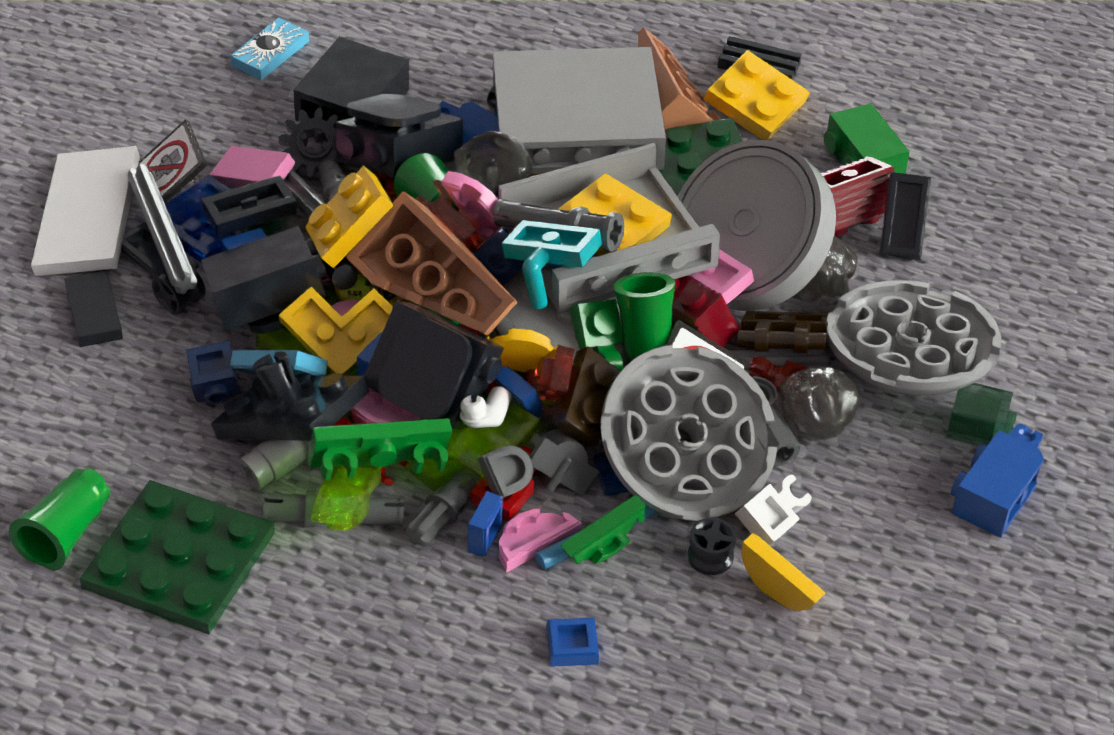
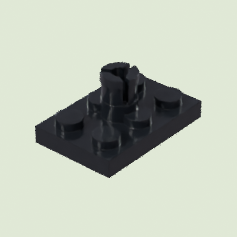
(288, 404)

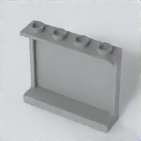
(578, 103)
(675, 252)

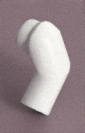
(486, 414)

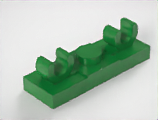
(379, 445)

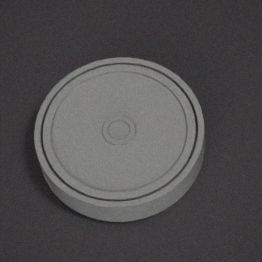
(769, 215)

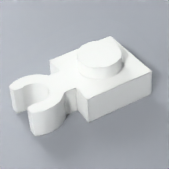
(772, 510)

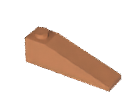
(679, 99)
(428, 265)

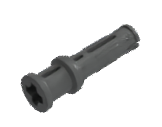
(610, 225)

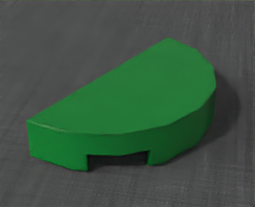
(605, 535)

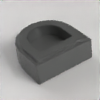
(506, 470)

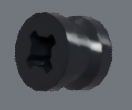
(174, 301)
(703, 538)

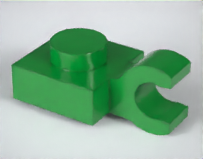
(599, 328)

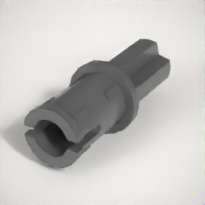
(440, 509)

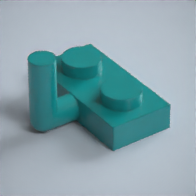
(552, 244)

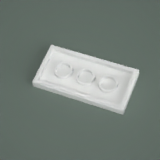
(85, 212)

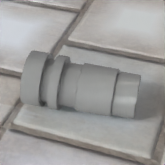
(272, 461)

